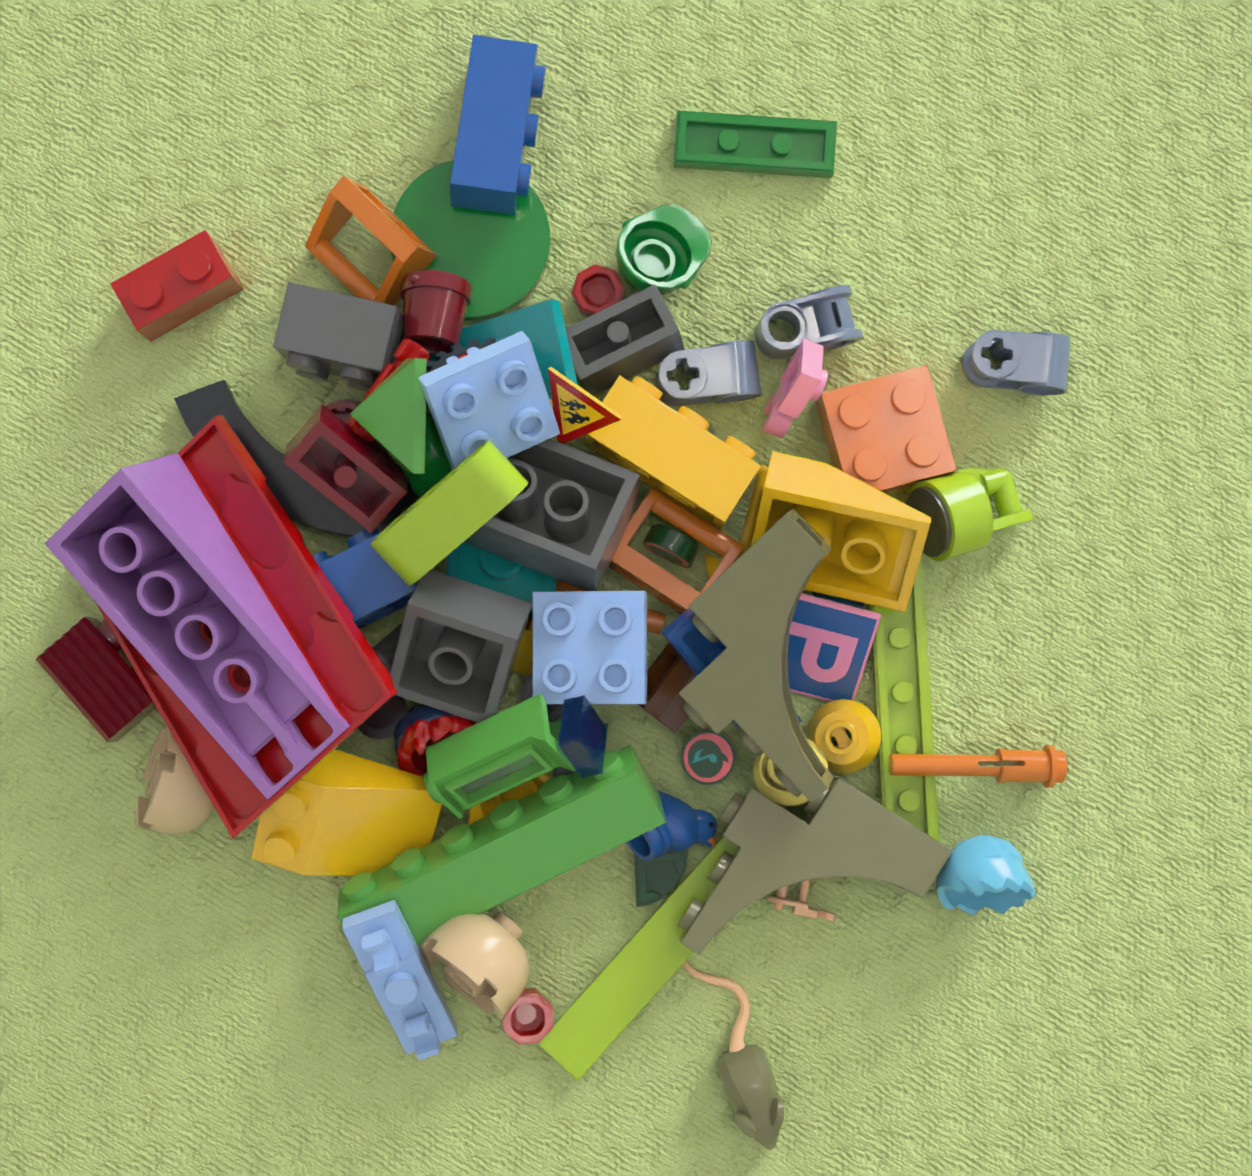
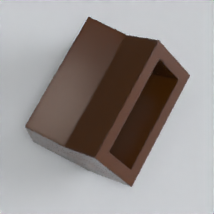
(664, 682)

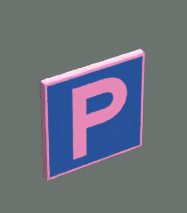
(829, 648)

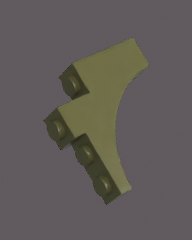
(748, 682)
(776, 849)

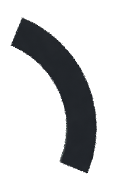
(295, 495)

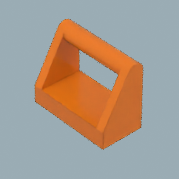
(355, 199)
(654, 578)

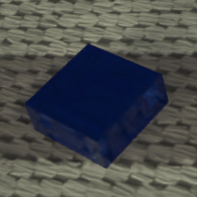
(583, 736)

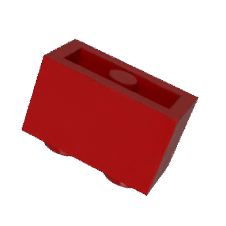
(176, 286)

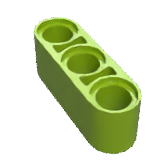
(449, 513)

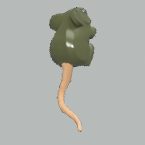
(747, 1074)

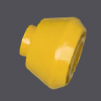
(832, 721)

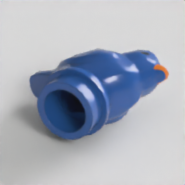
(680, 832)

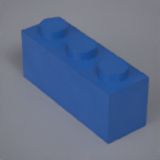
(496, 125)

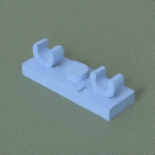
(400, 978)

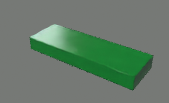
(755, 144)

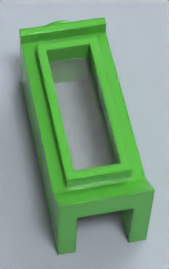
(494, 756)

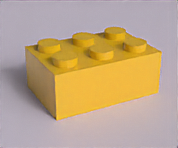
(674, 451)

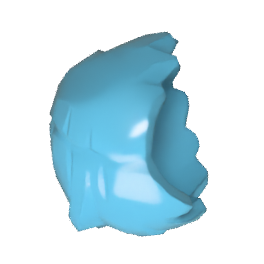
(984, 874)

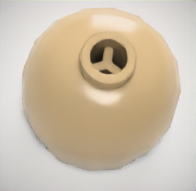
(174, 792)
(481, 959)

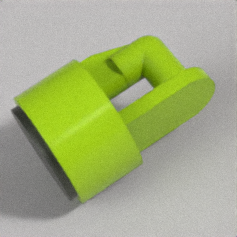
(963, 511)

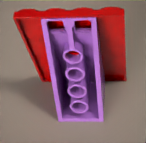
(224, 619)

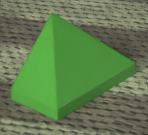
(397, 415)

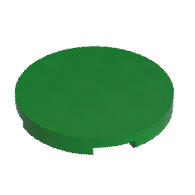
(491, 250)

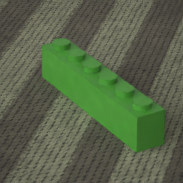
(513, 846)

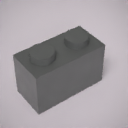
(623, 340)

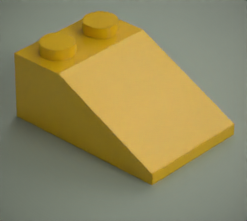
(870, 533)
(346, 819)

